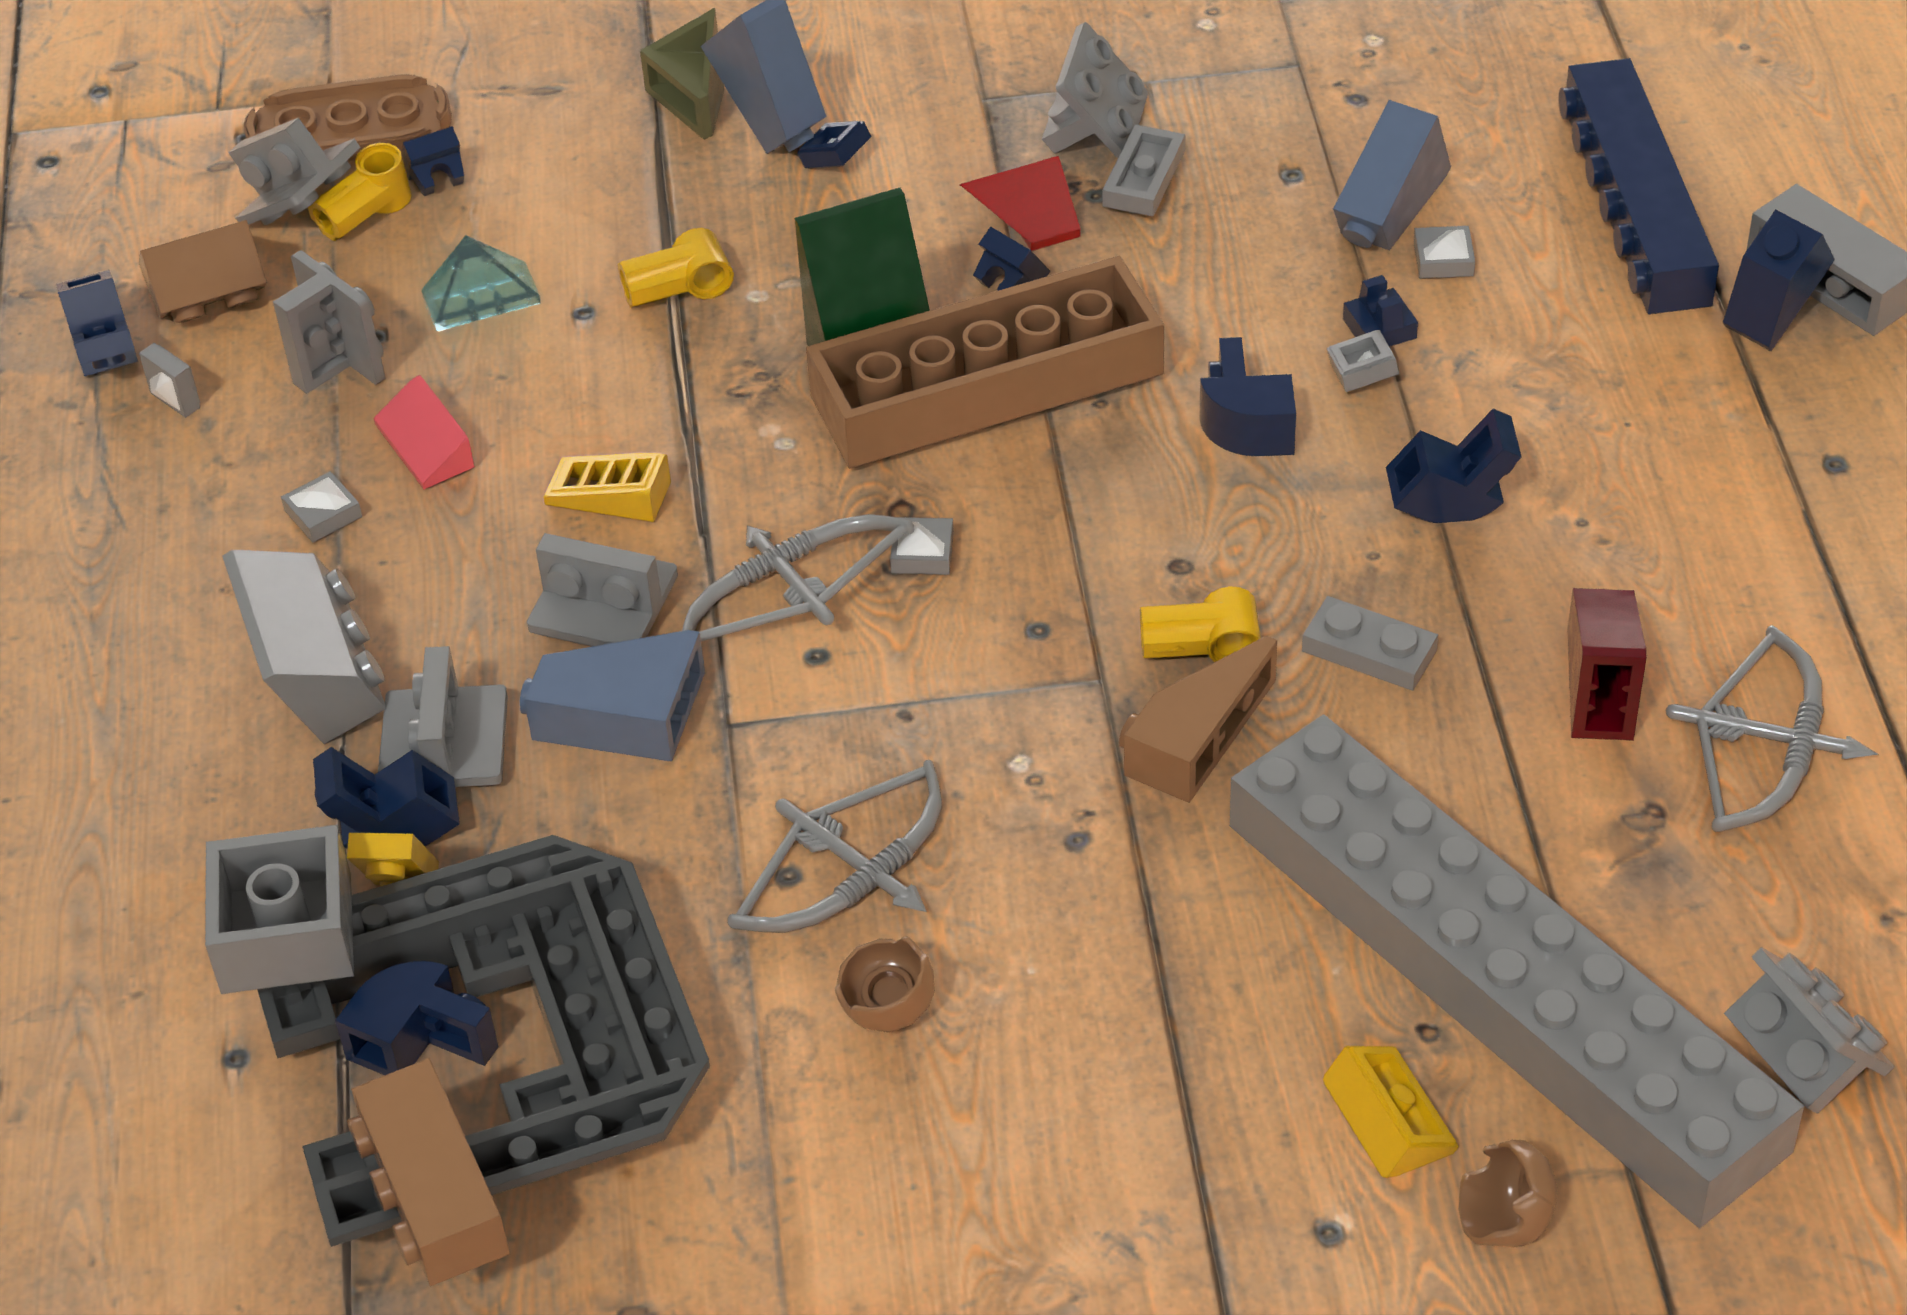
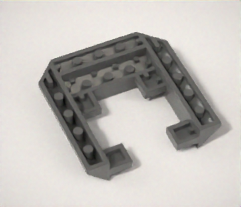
(603, 986)

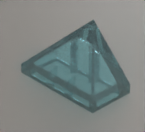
(477, 285)

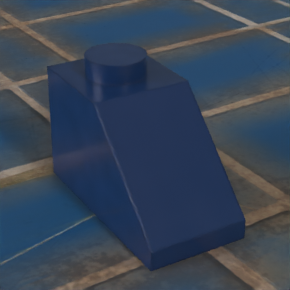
(1776, 279)

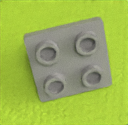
(1094, 96)
(286, 169)
(326, 326)
(597, 592)
(447, 723)
(1804, 1032)

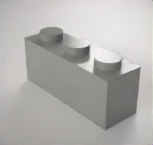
(1868, 271)

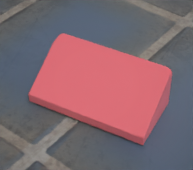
(425, 434)

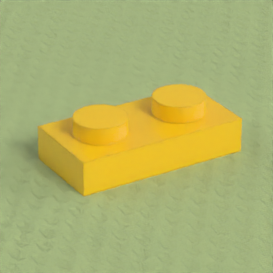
(389, 856)

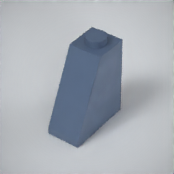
(768, 75)
(1392, 177)
(617, 695)

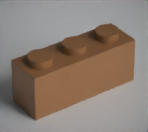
(427, 1173)

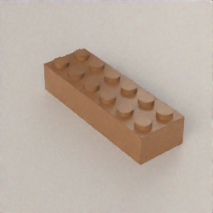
(985, 361)

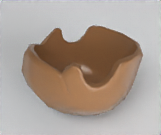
(885, 984)
(1509, 1197)

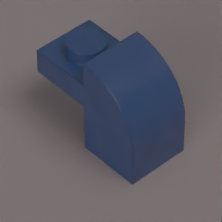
(96, 322)
(1246, 411)
(1454, 481)
(399, 799)
(406, 1010)

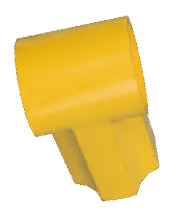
(374, 186)
(691, 265)
(1215, 627)

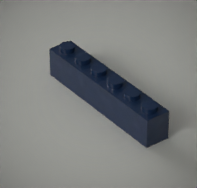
(1639, 187)

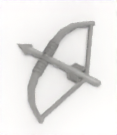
(801, 590)
(1732, 723)
(869, 873)

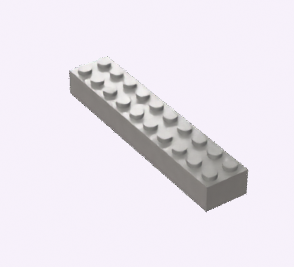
(1517, 970)

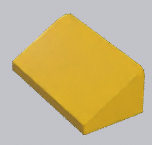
(1388, 1109)

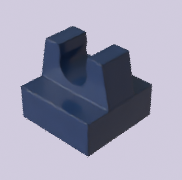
(430, 154)
(1007, 257)
(1380, 311)

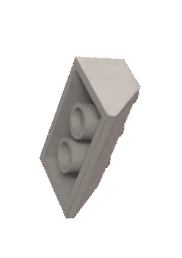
(307, 638)

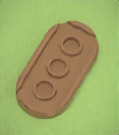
(365, 109)

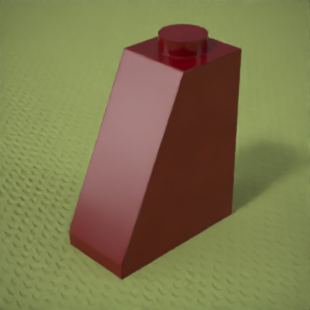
(1605, 663)

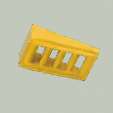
(636, 491)

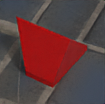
(1031, 201)

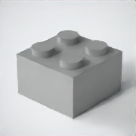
(278, 909)

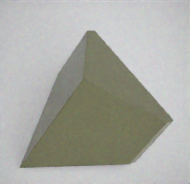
(683, 77)

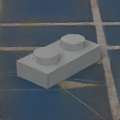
(1143, 170)
(1370, 643)

